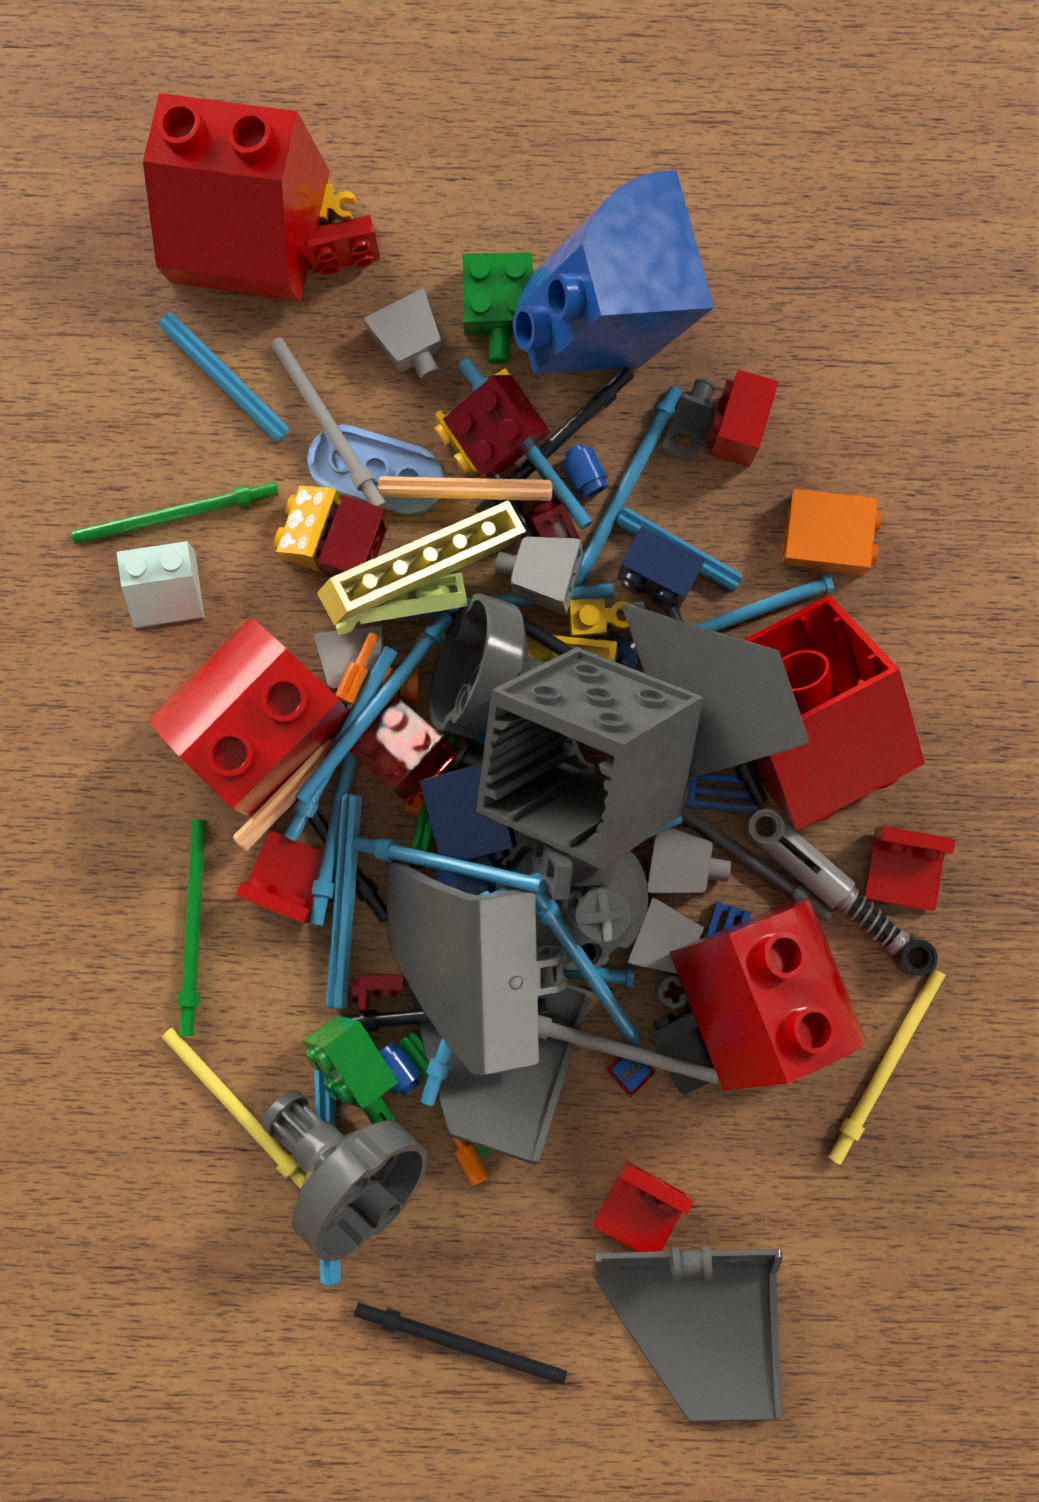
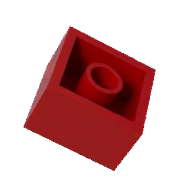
(745, 410)

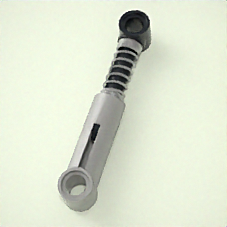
(837, 890)

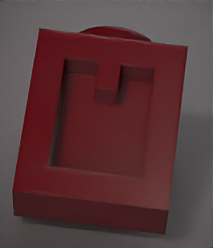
(551, 520)
(383, 984)

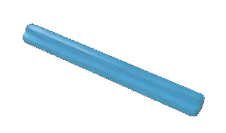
(224, 377)

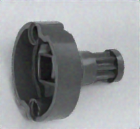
(477, 654)
(596, 915)
(351, 1180)

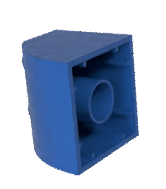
(616, 284)

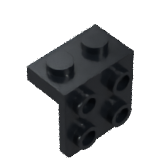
(683, 1040)

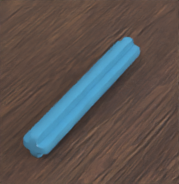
(711, 568)

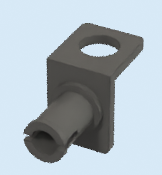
(691, 419)

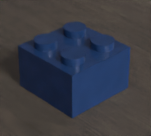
(659, 569)

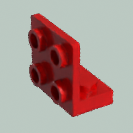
(343, 245)
(906, 867)
(283, 877)
(641, 1209)

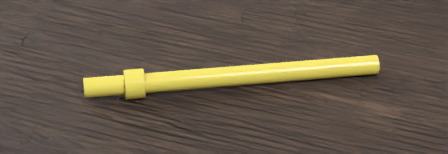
(852, 1127)
(285, 1162)

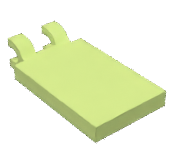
(434, 596)

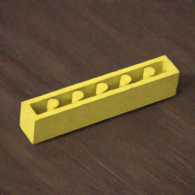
(420, 562)

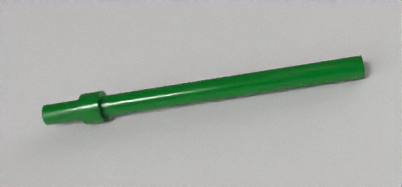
(242, 496)
(189, 998)

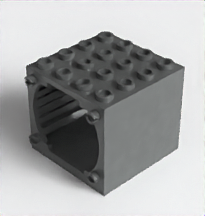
(537, 771)

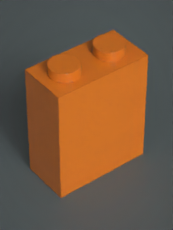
(830, 531)

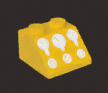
(305, 525)

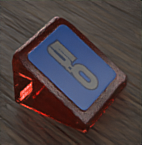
(629, 1074)

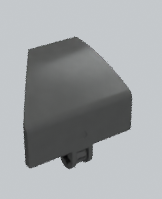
(744, 689)
(473, 966)
(515, 1106)
(703, 1325)

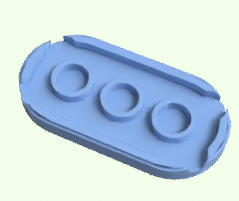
(383, 457)

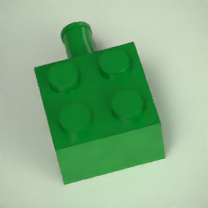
(491, 297)
(351, 1066)

